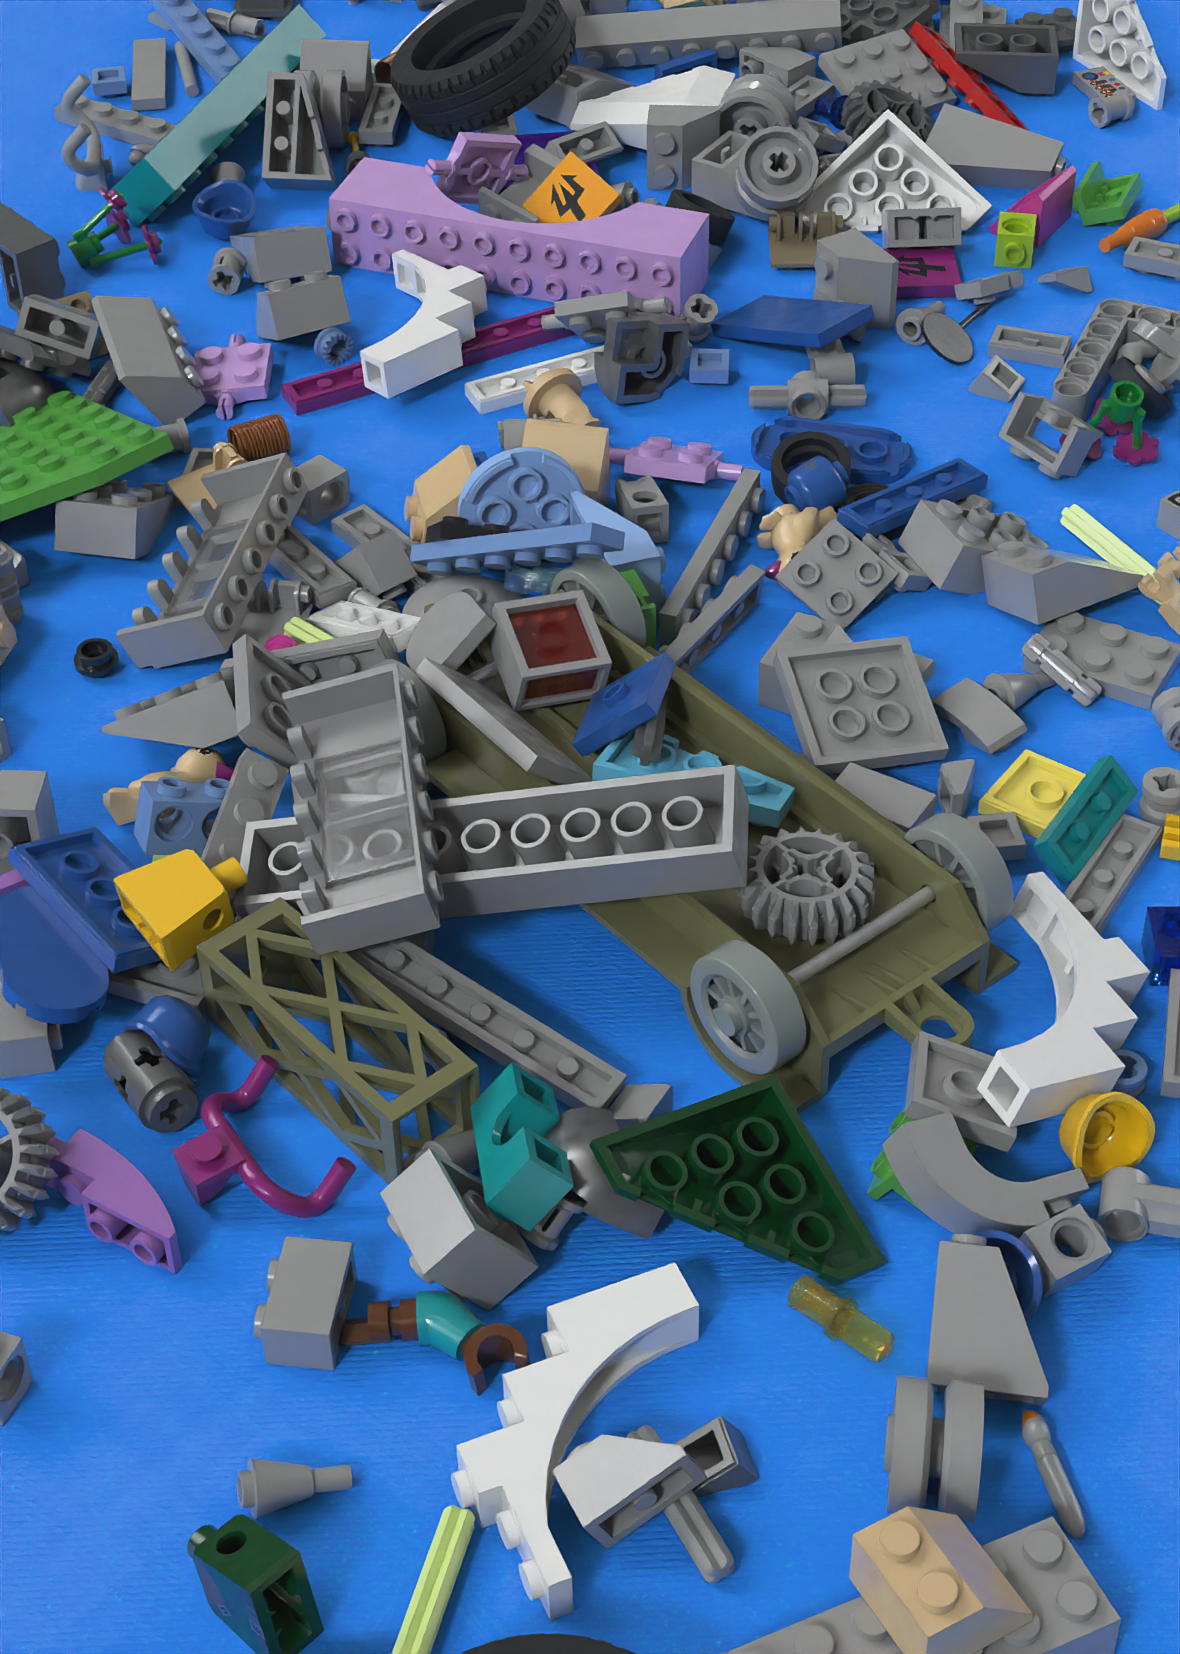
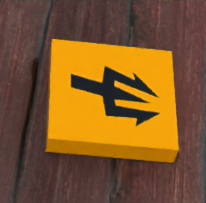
(572, 194)

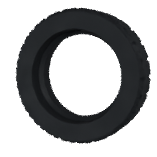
(481, 62)

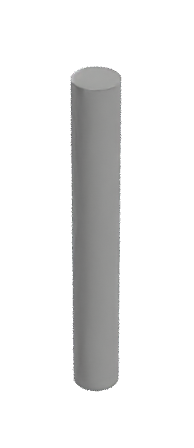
(186, 69)

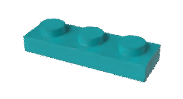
(1085, 819)

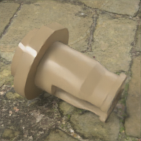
(558, 396)

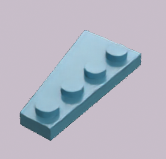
(767, 797)

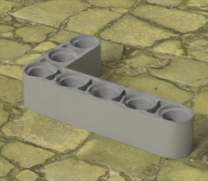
(1096, 350)

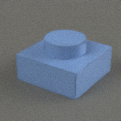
(109, 81)
(709, 366)

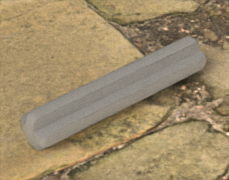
(695, 1527)

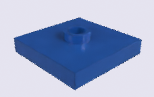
(624, 705)

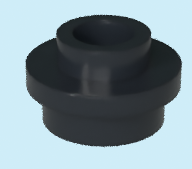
(95, 658)

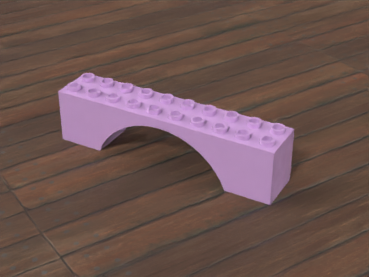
(637, 249)

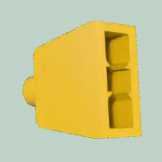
(179, 902)

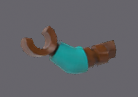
(444, 1323)

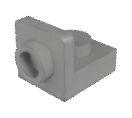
(820, 135)

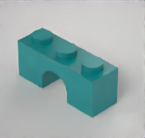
(517, 1165)

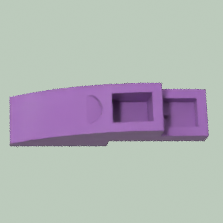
(115, 1199)

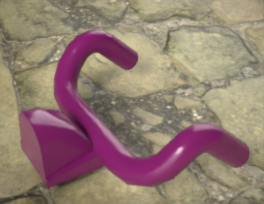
(219, 1153)

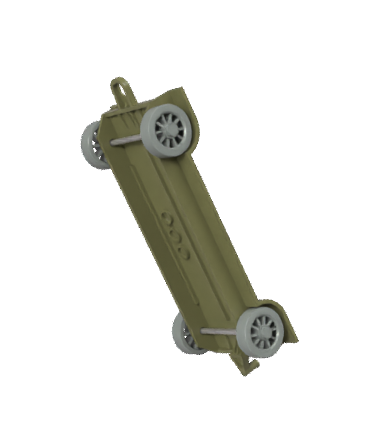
(749, 997)

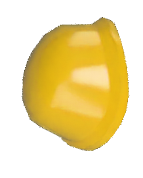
(1106, 1133)

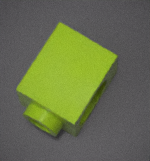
(1015, 240)

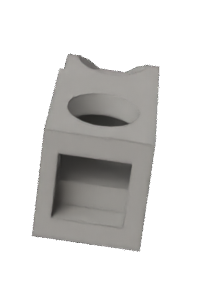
(644, 506)

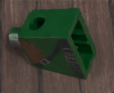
(240, 1567)

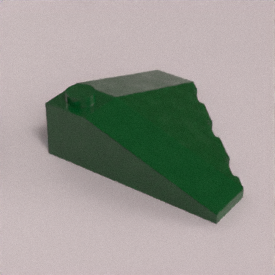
(748, 1173)

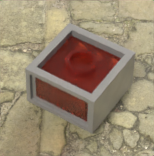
(548, 650)

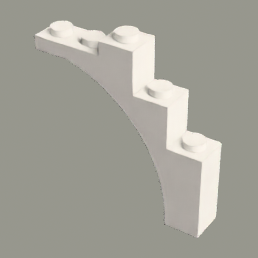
(435, 334)
(1093, 993)
(588, 1351)

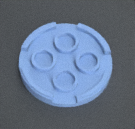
(520, 490)

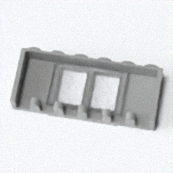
(222, 567)
(363, 811)

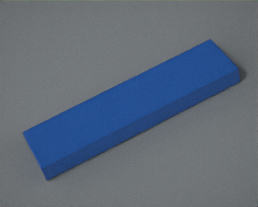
(896, 504)

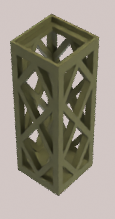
(283, 960)

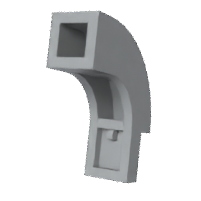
(962, 1194)

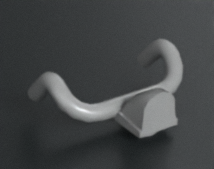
(93, 170)

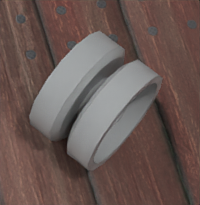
(332, 104)
(755, 104)
(775, 172)
(935, 1447)

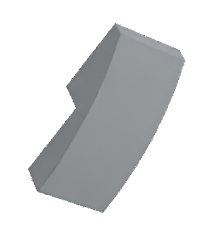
(980, 715)

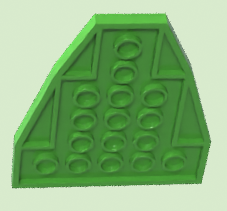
(69, 450)

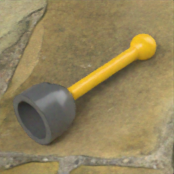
(356, 156)

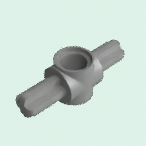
(804, 384)

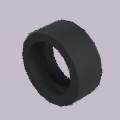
(719, 218)
(804, 447)

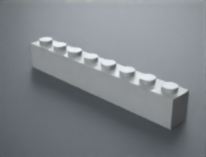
(674, 33)

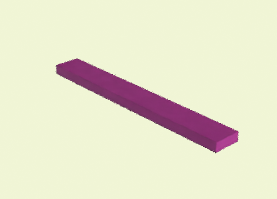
(490, 342)

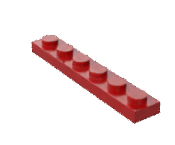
(962, 76)

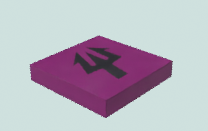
(926, 272)

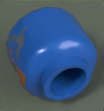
(817, 484)

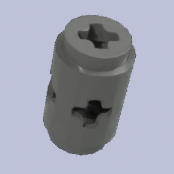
(150, 1082)

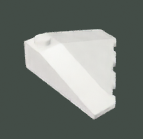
(1117, 38)
(628, 108)
(890, 172)

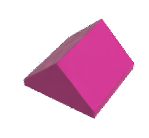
(1050, 202)

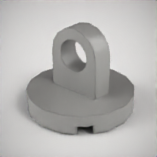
(1167, 361)

